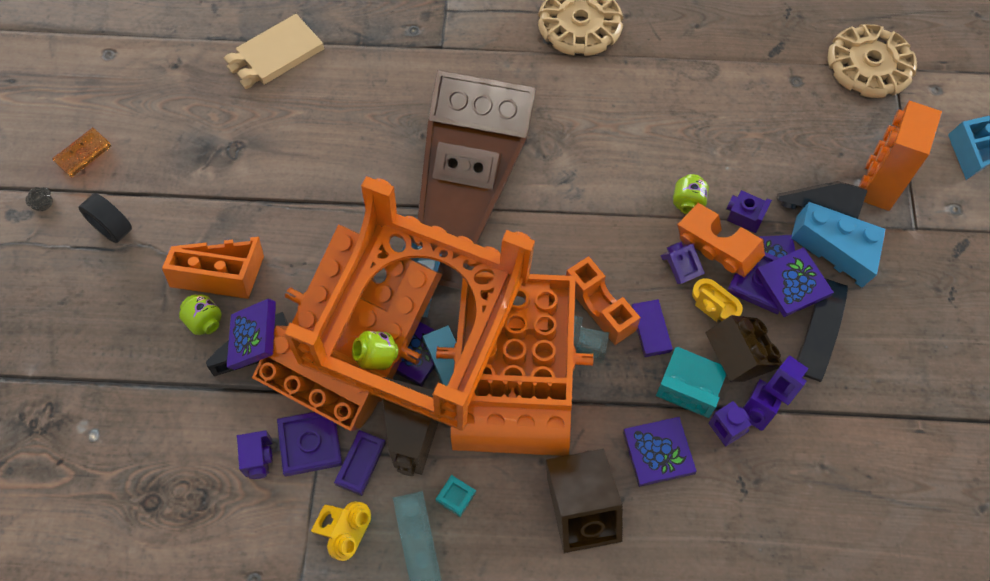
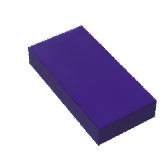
(652, 329)
(360, 462)

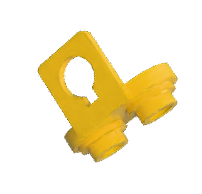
(715, 300)
(345, 530)

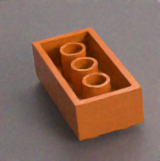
(900, 154)

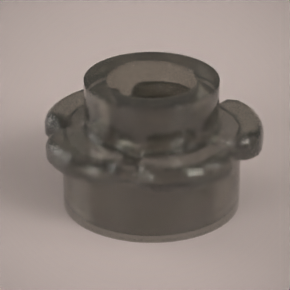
(43, 202)

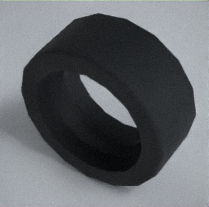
(105, 217)

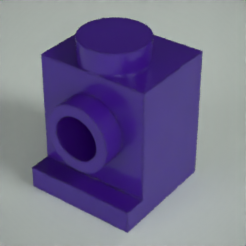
(747, 210)
(787, 380)
(734, 421)
(254, 454)

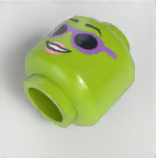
(690, 191)
(200, 314)
(374, 350)

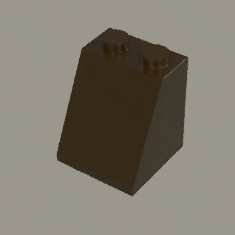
(408, 434)
(585, 500)

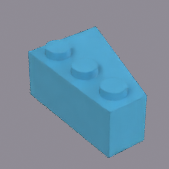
(972, 145)
(840, 239)

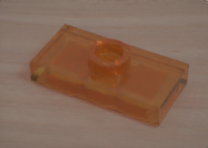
(81, 152)

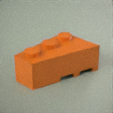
(215, 269)

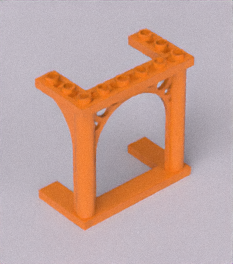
(378, 227)

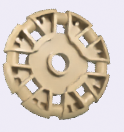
(580, 31)
(861, 70)

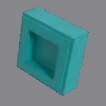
(455, 495)

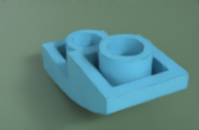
(443, 338)

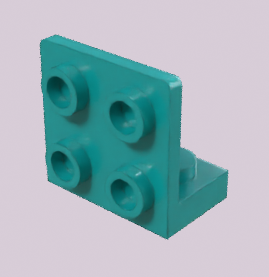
(692, 382)

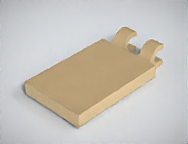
(274, 52)

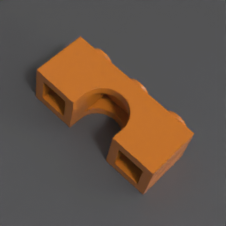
(736, 253)
(610, 314)

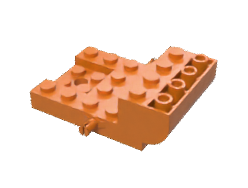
(383, 307)
(527, 383)

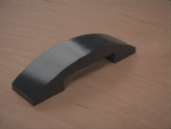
(823, 332)

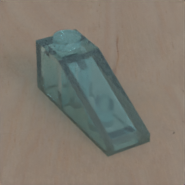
(416, 537)

